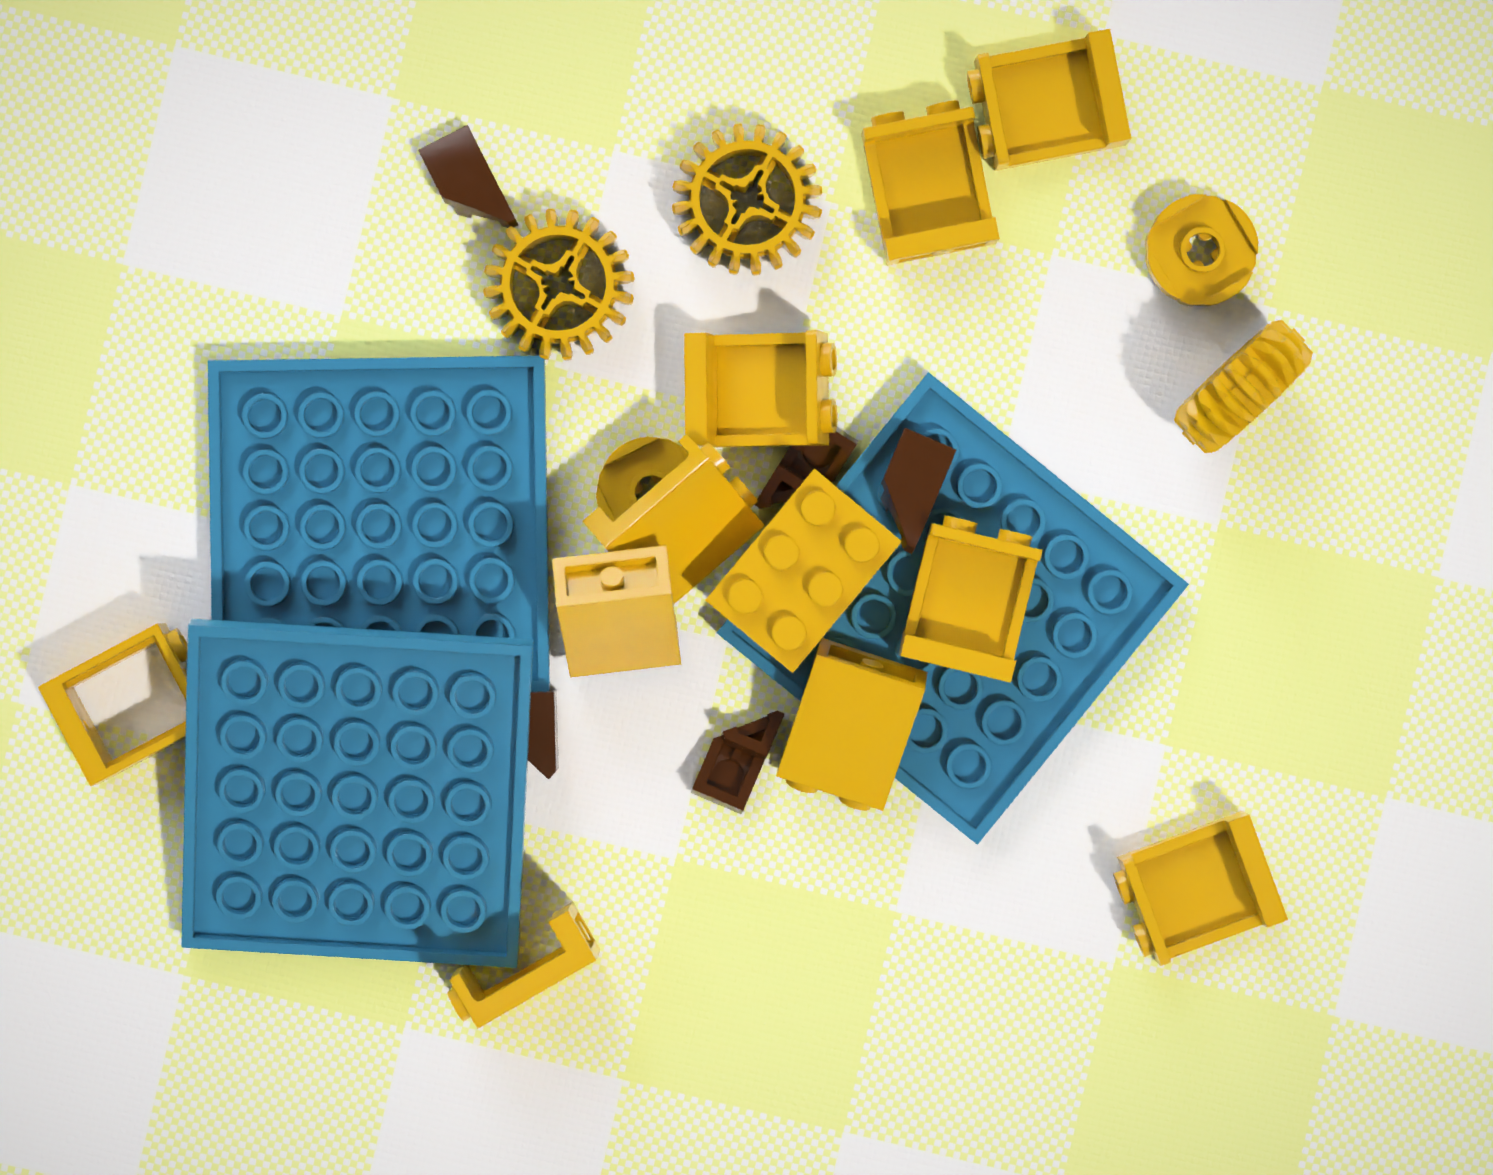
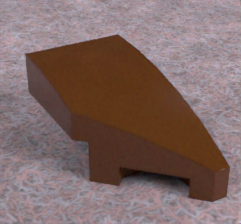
(466, 177)
(801, 461)
(914, 483)
(736, 762)

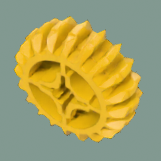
(769, 158)
(582, 243)
(1243, 386)

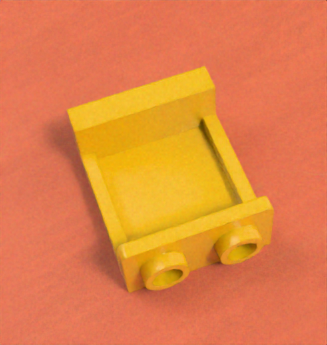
(1050, 101)
(928, 183)
(759, 389)
(689, 512)
(970, 599)
(616, 611)
(852, 725)
(1199, 887)
(485, 1005)

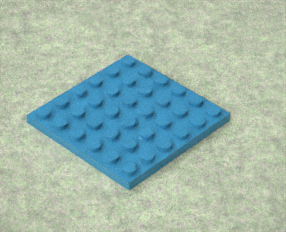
(382, 495)
(1083, 620)
(355, 792)

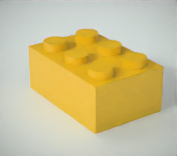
(803, 570)

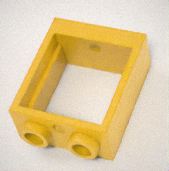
(75, 721)

